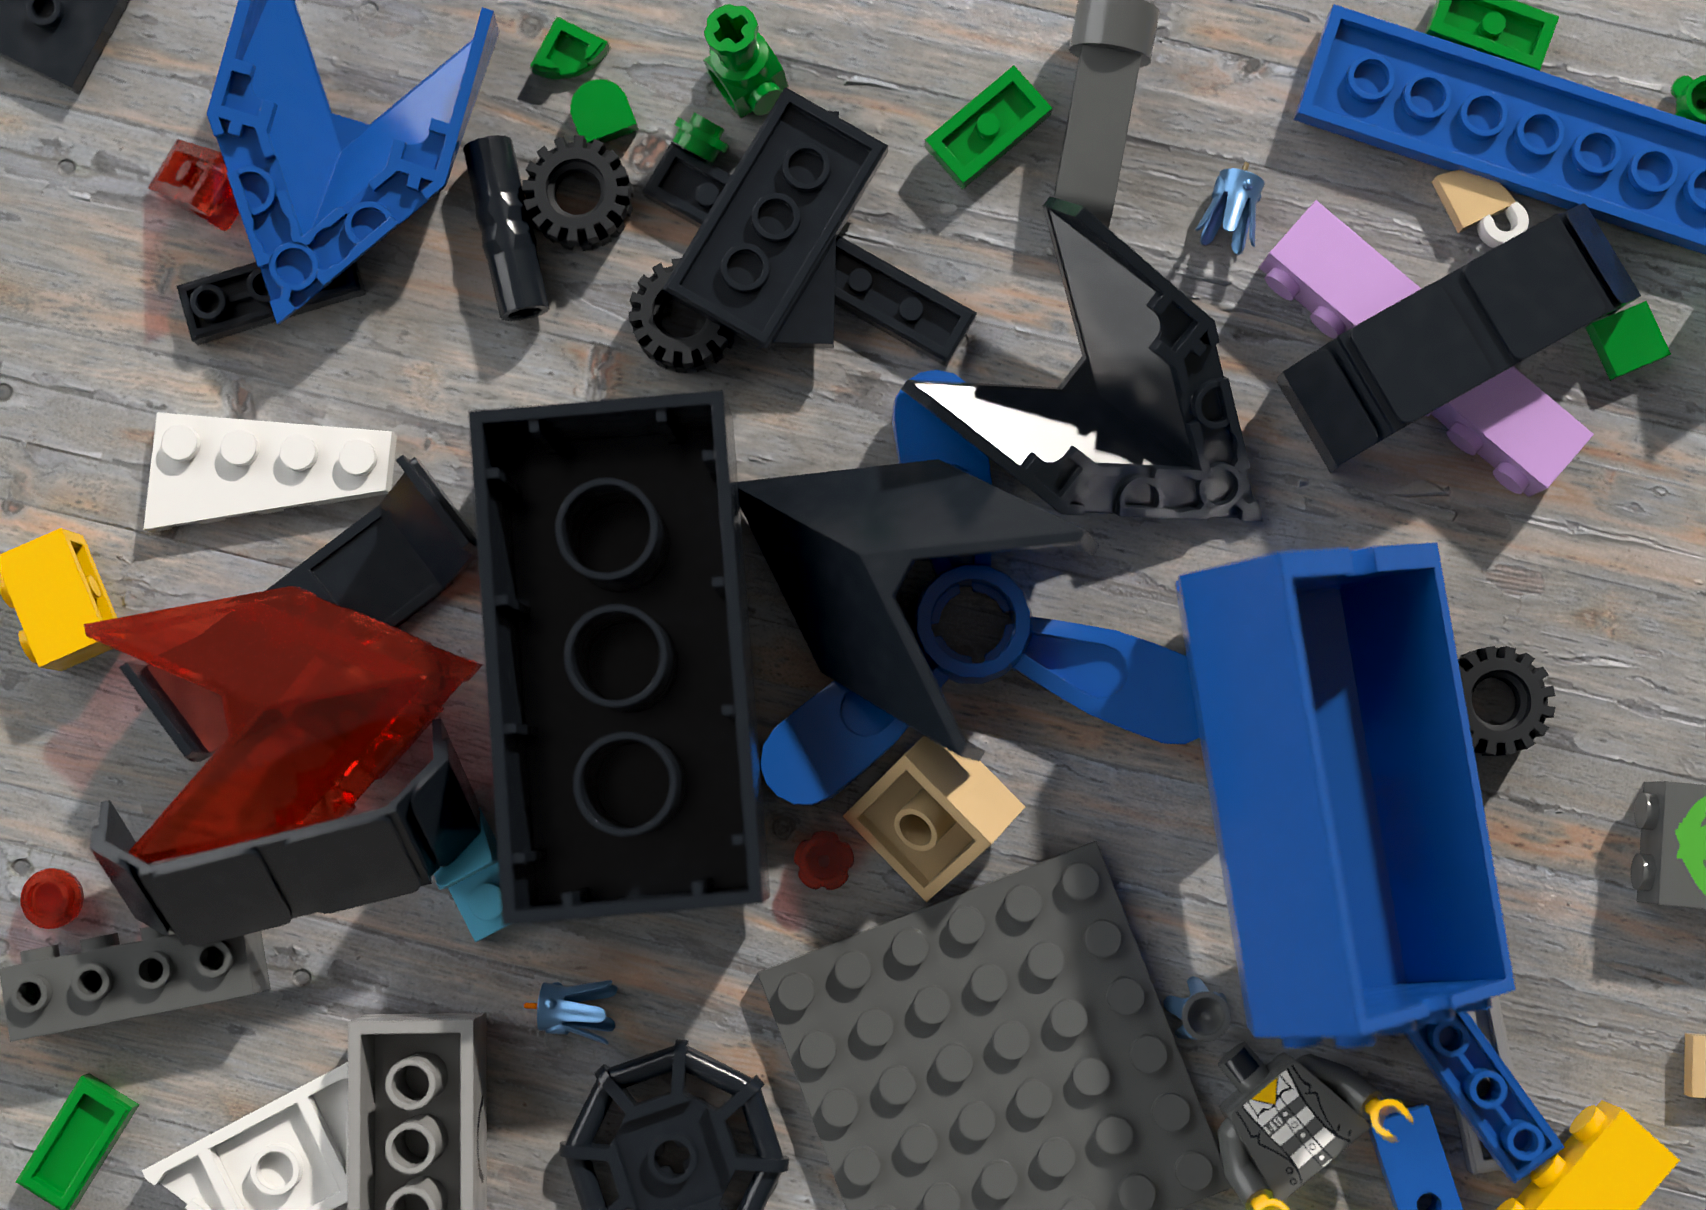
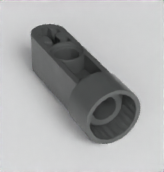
(1110, 46)

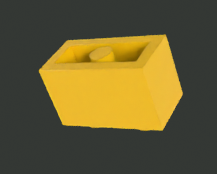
(54, 595)

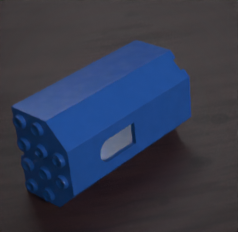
(1344, 792)

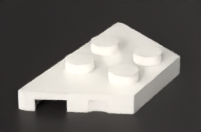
(271, 1159)

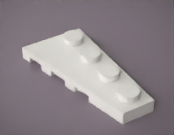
(243, 467)

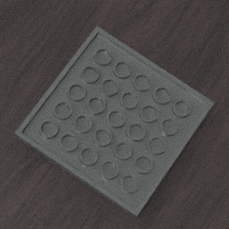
(997, 1055)

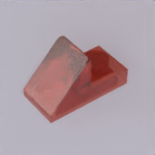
(198, 183)

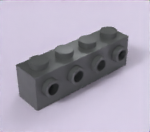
(126, 980)

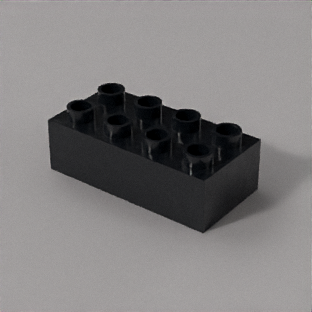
(618, 658)

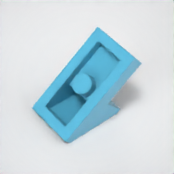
(476, 884)

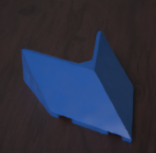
(317, 182)

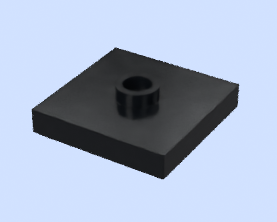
(58, 36)

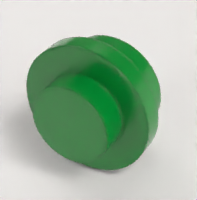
(700, 137)

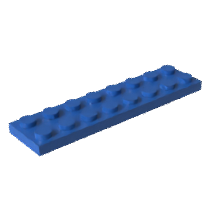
(1509, 126)

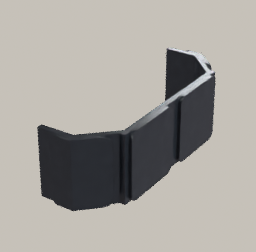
(1456, 334)
(378, 566)
(302, 869)

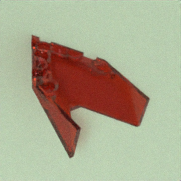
(310, 707)

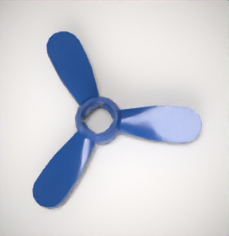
(1091, 667)

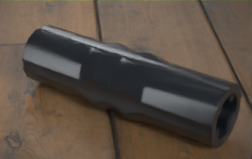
(505, 228)

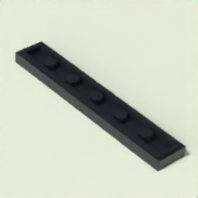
(862, 280)

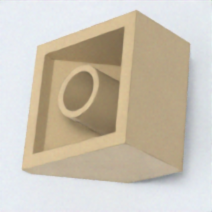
(933, 815)

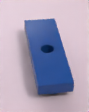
(1503, 1117)
(1415, 1162)

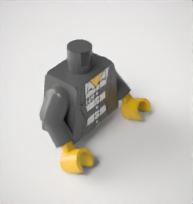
(1291, 1121)

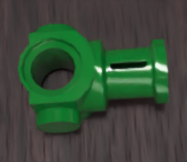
(742, 61)

